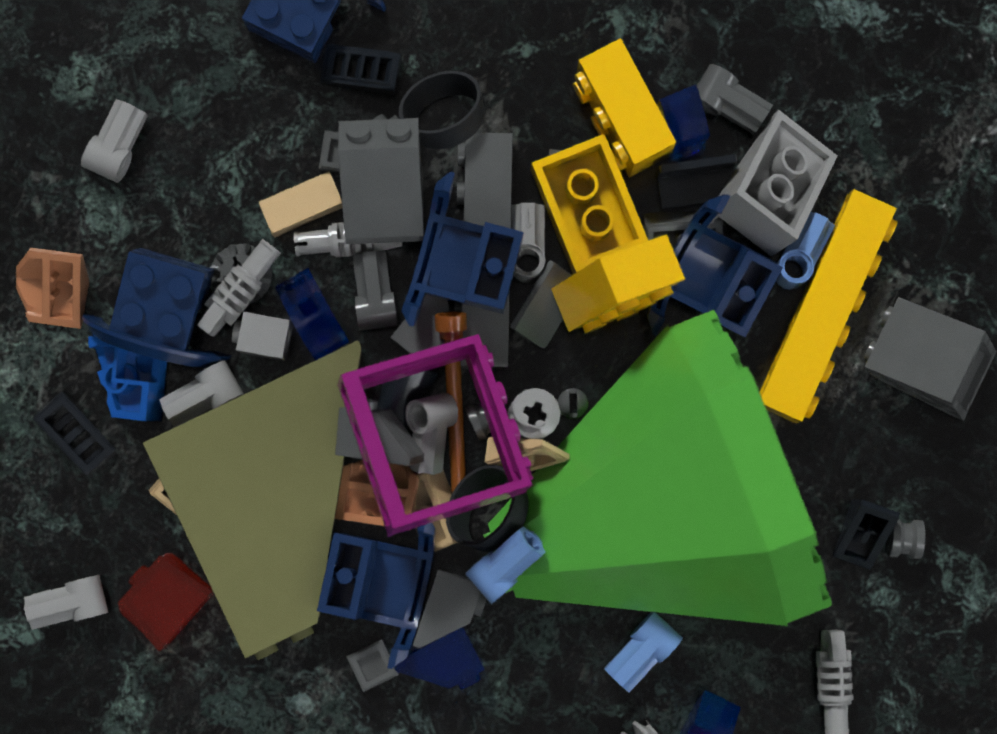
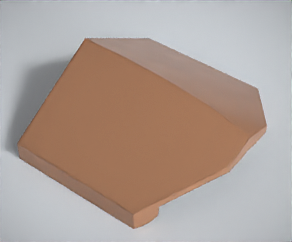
(53, 287)
(358, 500)

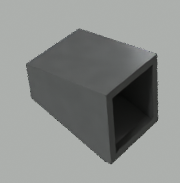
(381, 180)
(930, 356)

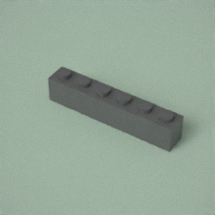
(487, 199)

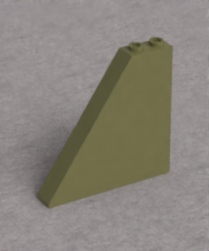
(262, 498)

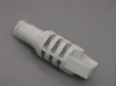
(333, 241)
(238, 289)
(834, 681)

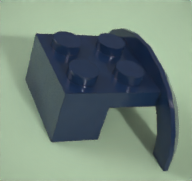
(295, 24)
(462, 260)
(718, 274)
(158, 309)
(380, 584)

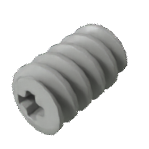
(548, 409)

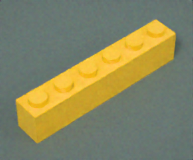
(826, 305)

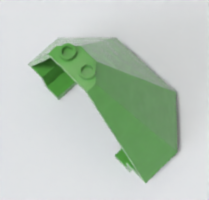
(676, 496)

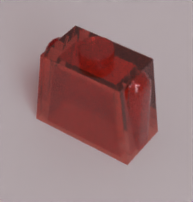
(164, 599)

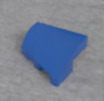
(131, 382)

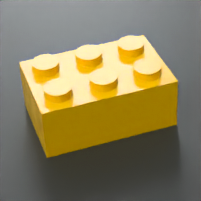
(623, 108)
(587, 202)
(618, 285)

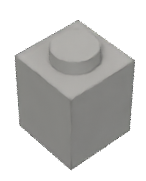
(263, 336)

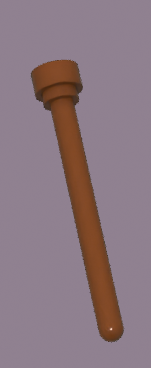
(451, 328)

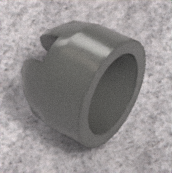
(564, 403)

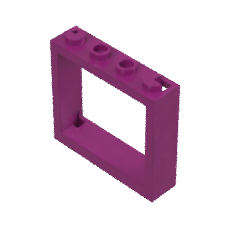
(492, 398)

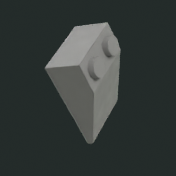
(777, 184)

